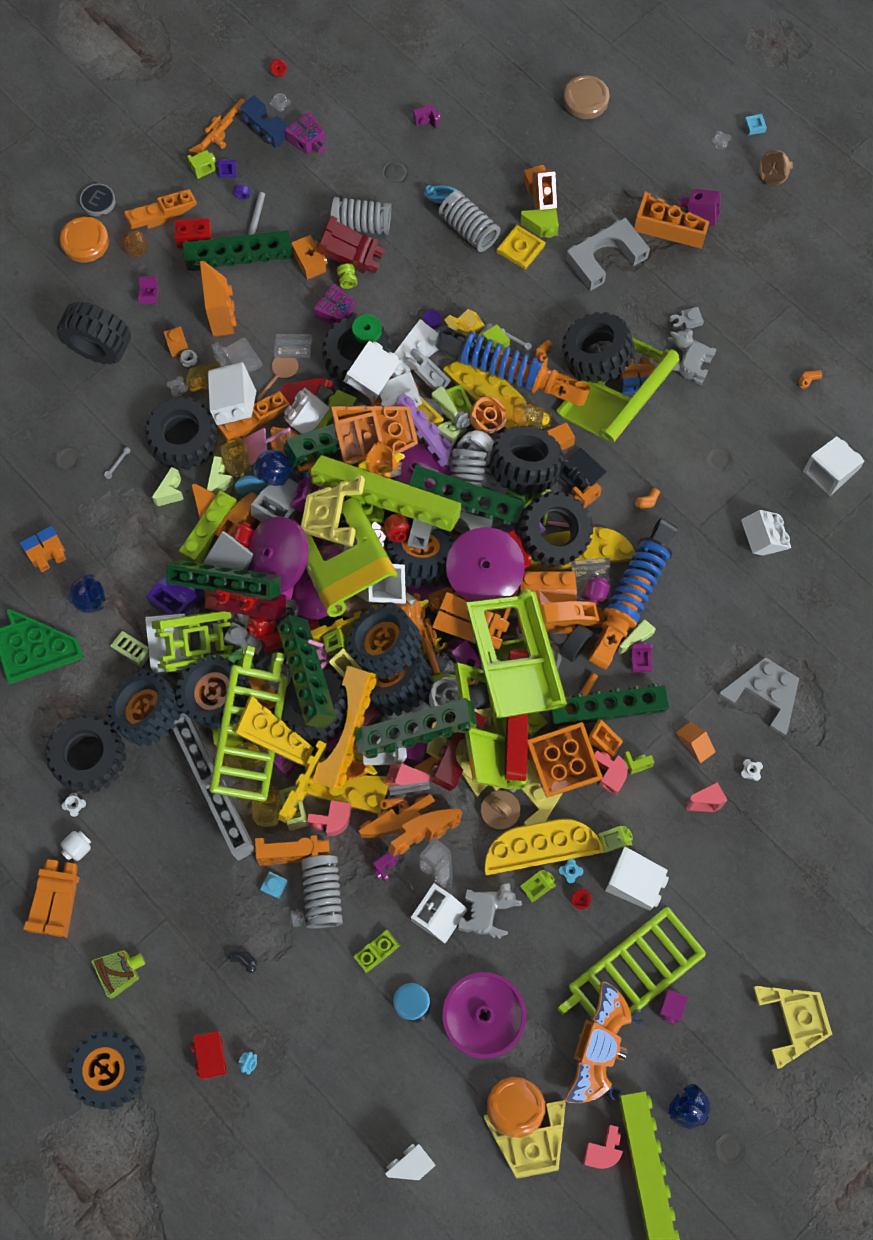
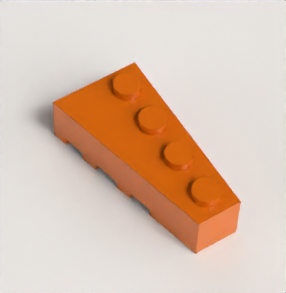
(669, 222)

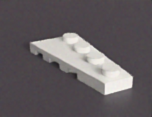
(421, 338)

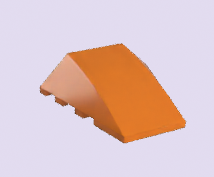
(366, 425)

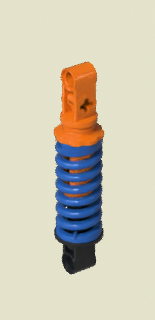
(529, 374)
(633, 591)

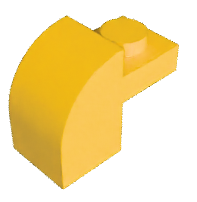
(467, 321)

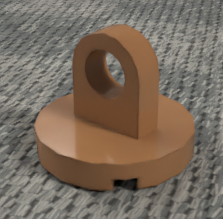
(775, 167)
(500, 810)

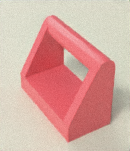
(403, 775)
(707, 800)

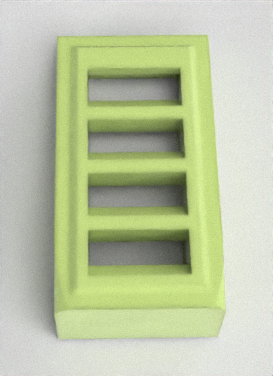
(445, 403)
(639, 634)
(141, 659)
(300, 818)

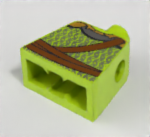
(117, 971)

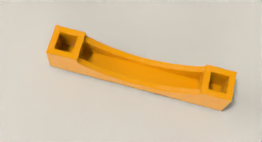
(358, 687)

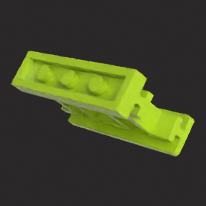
(191, 624)

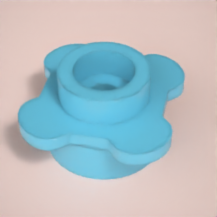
(577, 871)
(247, 1062)

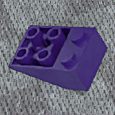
(174, 599)

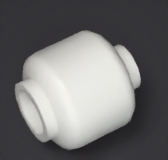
(75, 846)

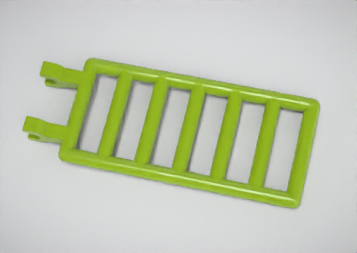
(244, 669)
(621, 950)

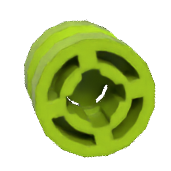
(347, 277)

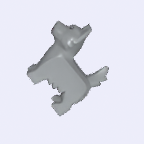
(694, 355)
(484, 910)

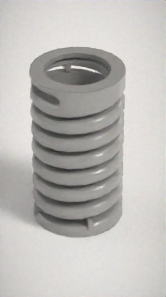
(469, 221)
(365, 222)
(466, 472)
(325, 889)

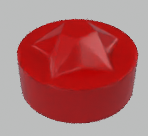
(278, 68)
(581, 899)

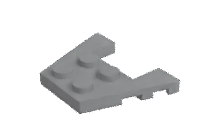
(772, 686)

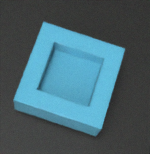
(755, 124)
(274, 885)

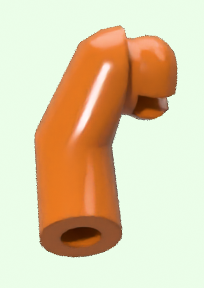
(540, 352)
(808, 376)
(647, 501)
(393, 802)

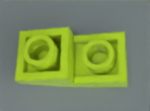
(377, 951)

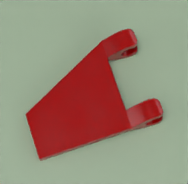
(290, 390)
(248, 600)

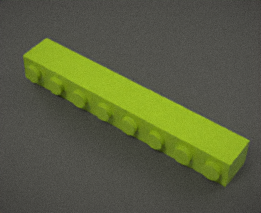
(389, 493)
(647, 1167)

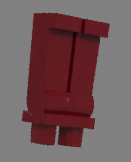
(349, 246)

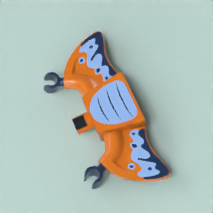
(600, 1046)

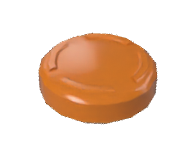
(84, 239)
(515, 1107)

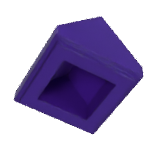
(227, 168)

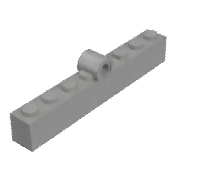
(220, 805)

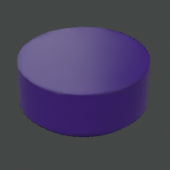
(241, 192)
(432, 319)

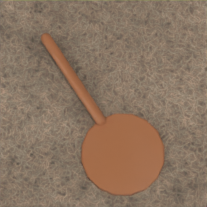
(282, 368)

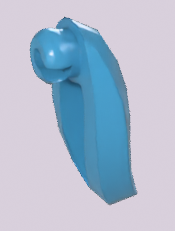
(438, 193)

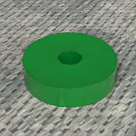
(363, 322)

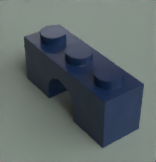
(253, 113)

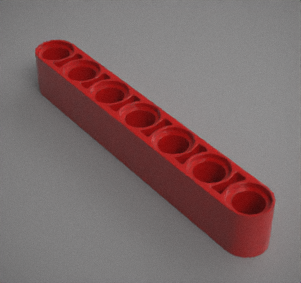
(516, 737)

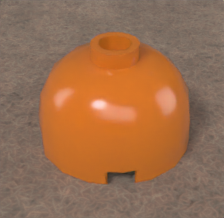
(487, 415)

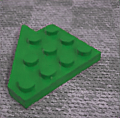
(34, 648)

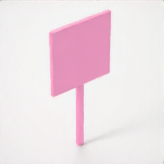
(257, 442)

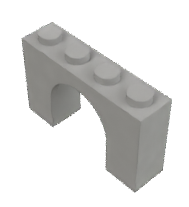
(618, 235)
(421, 531)

